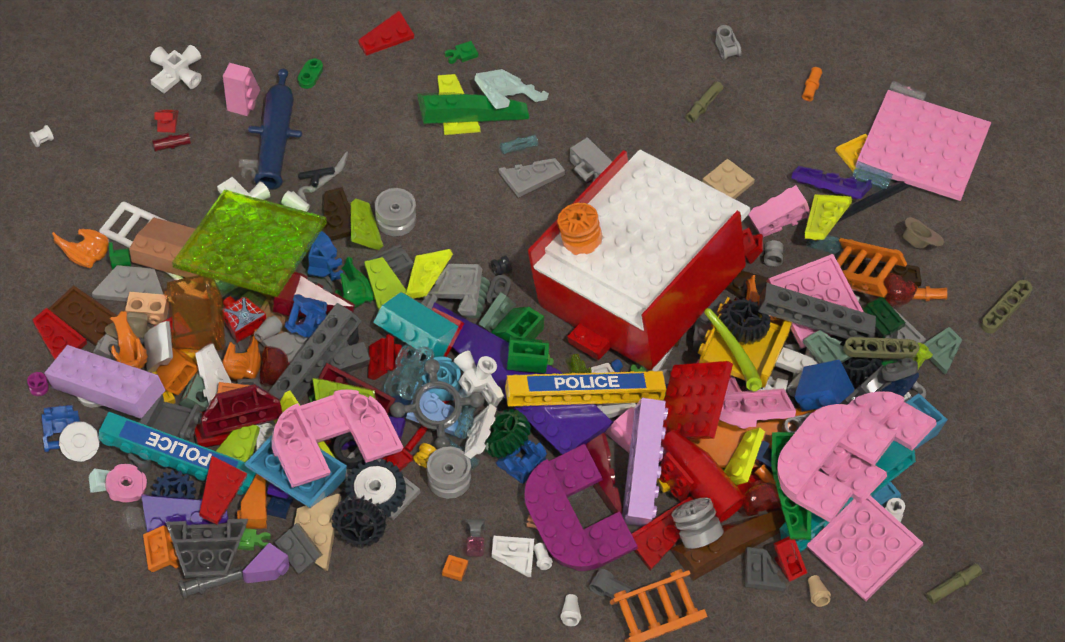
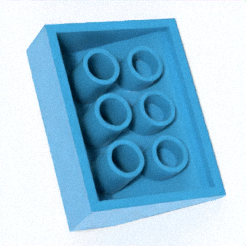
(269, 467)

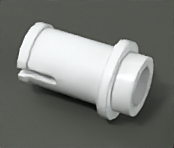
(543, 560)

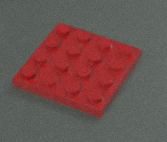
(696, 398)

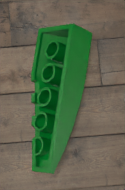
(460, 107)
(796, 517)

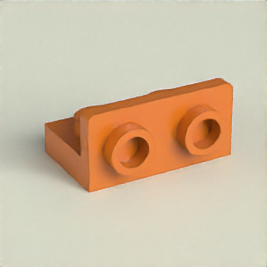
(160, 549)

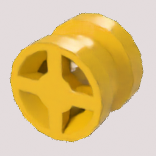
(422, 456)

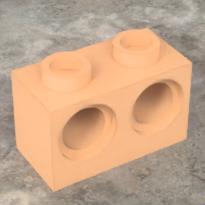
(148, 304)

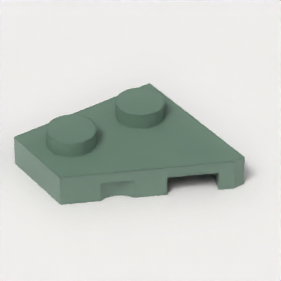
(497, 311)
(825, 348)
(944, 348)

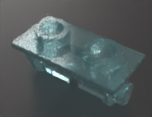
(866, 172)
(829, 244)

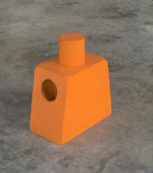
(177, 372)

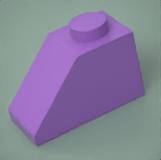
(266, 565)

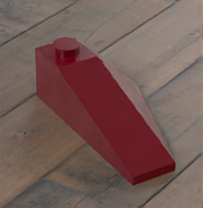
(302, 286)
(601, 456)

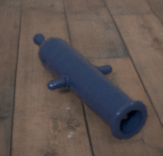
(275, 132)

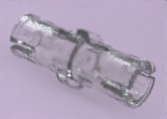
(907, 91)

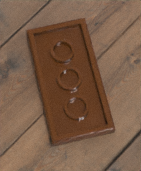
(83, 314)

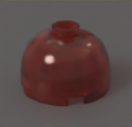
(898, 291)
(274, 364)
(761, 498)

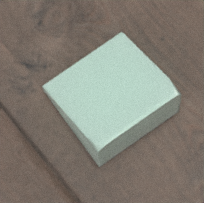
(97, 480)

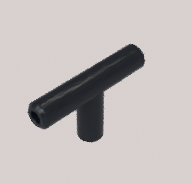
(315, 175)

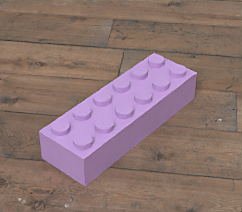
(104, 381)
(644, 461)

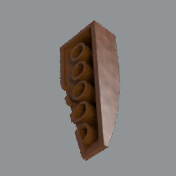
(732, 543)

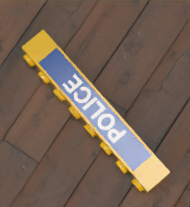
(584, 388)

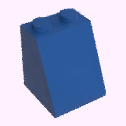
(823, 385)

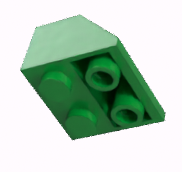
(520, 323)
(528, 354)

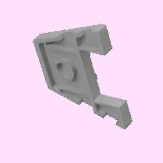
(457, 282)

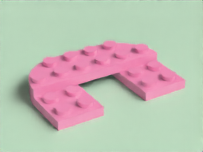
(749, 406)
(343, 412)
(891, 412)
(814, 443)

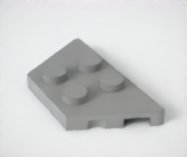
(125, 280)
(289, 342)

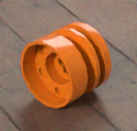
(580, 228)

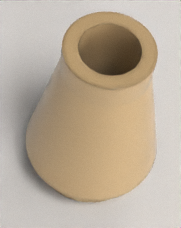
(819, 593)

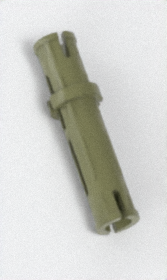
(700, 106)
(961, 579)

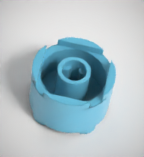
(448, 373)

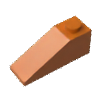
(255, 504)

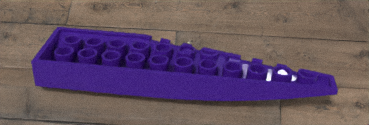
(560, 425)

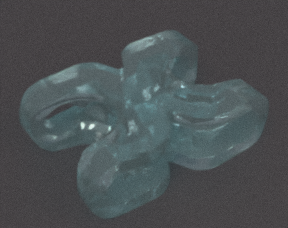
(408, 371)

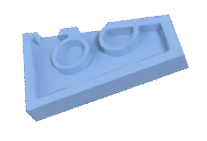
(435, 410)

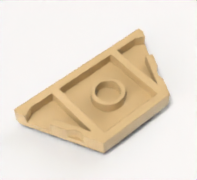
(318, 525)

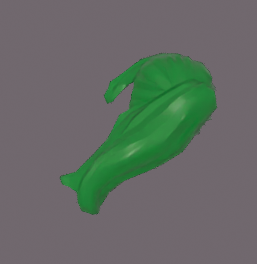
(356, 286)

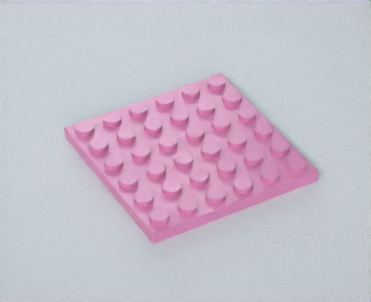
(925, 144)

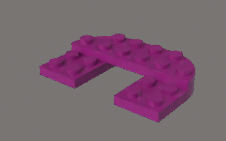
(557, 523)

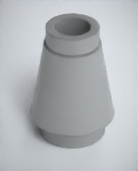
(268, 328)

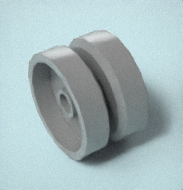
(395, 212)
(448, 472)

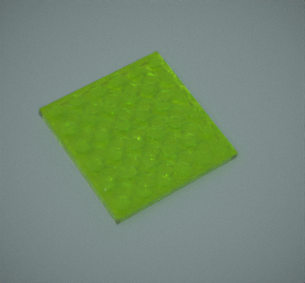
(250, 242)

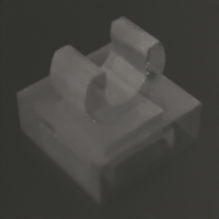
(247, 165)

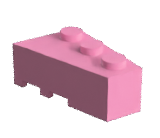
(240, 89)
(780, 211)
(621, 430)

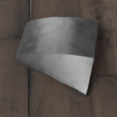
(206, 548)

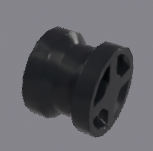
(501, 266)

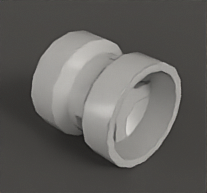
(773, 253)

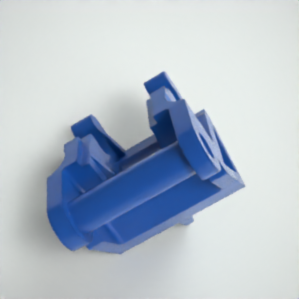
(322, 258)
(314, 311)
(54, 421)
(522, 468)

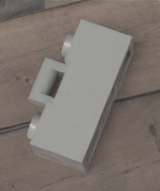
(589, 159)

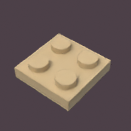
(729, 179)

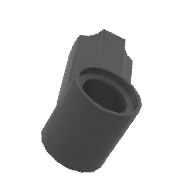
(606, 584)

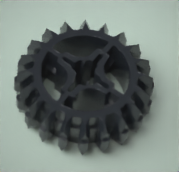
(755, 324)
(861, 368)
(364, 516)

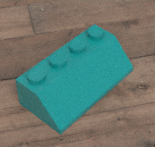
(416, 324)

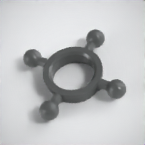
(432, 367)

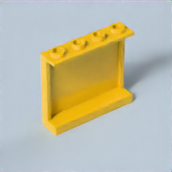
(762, 353)

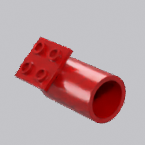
(695, 472)

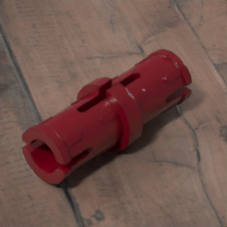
(171, 141)

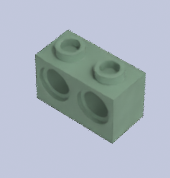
(195, 389)

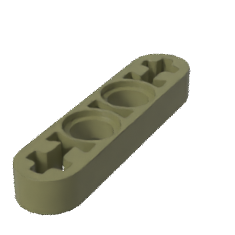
(1004, 305)
(880, 344)

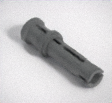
(200, 584)

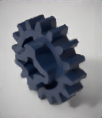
(178, 484)

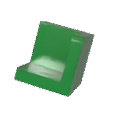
(119, 257)

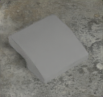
(158, 346)

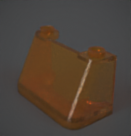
(196, 313)

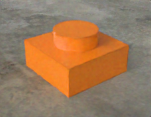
(455, 568)

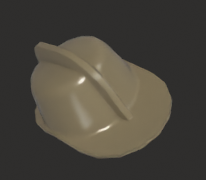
(920, 235)
(136, 321)

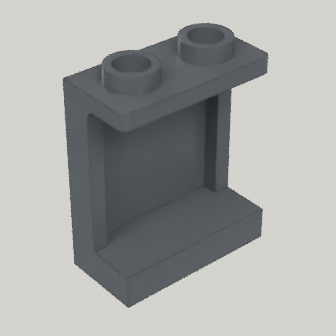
(173, 418)

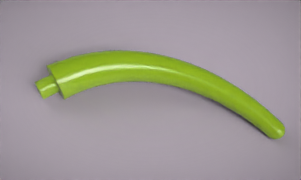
(749, 371)

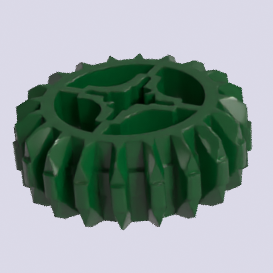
(507, 433)

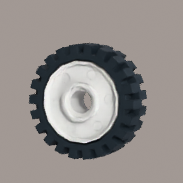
(379, 475)

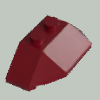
(335, 374)
(240, 409)

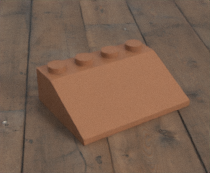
(159, 245)

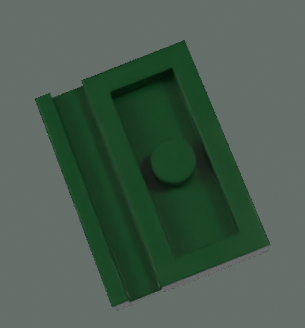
(887, 319)

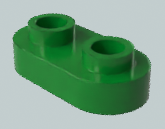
(310, 71)

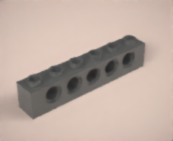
(815, 313)
(316, 353)

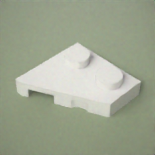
(514, 553)

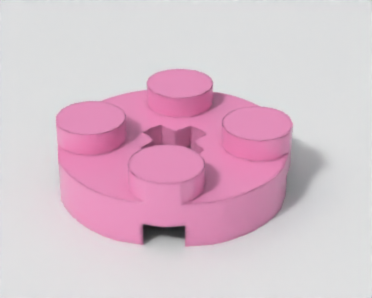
(125, 493)

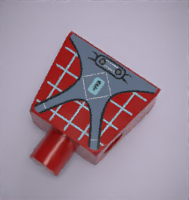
(242, 317)

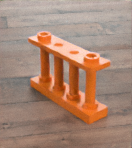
(863, 282)
(674, 622)

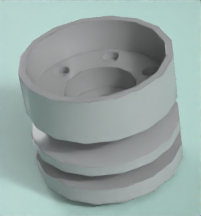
(697, 523)

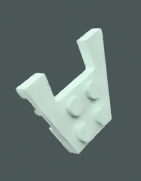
(500, 83)

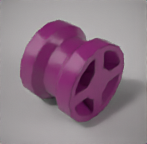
(34, 380)

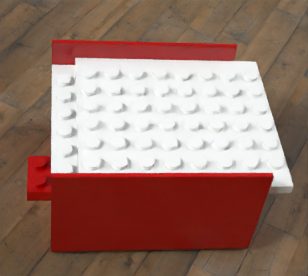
(660, 261)

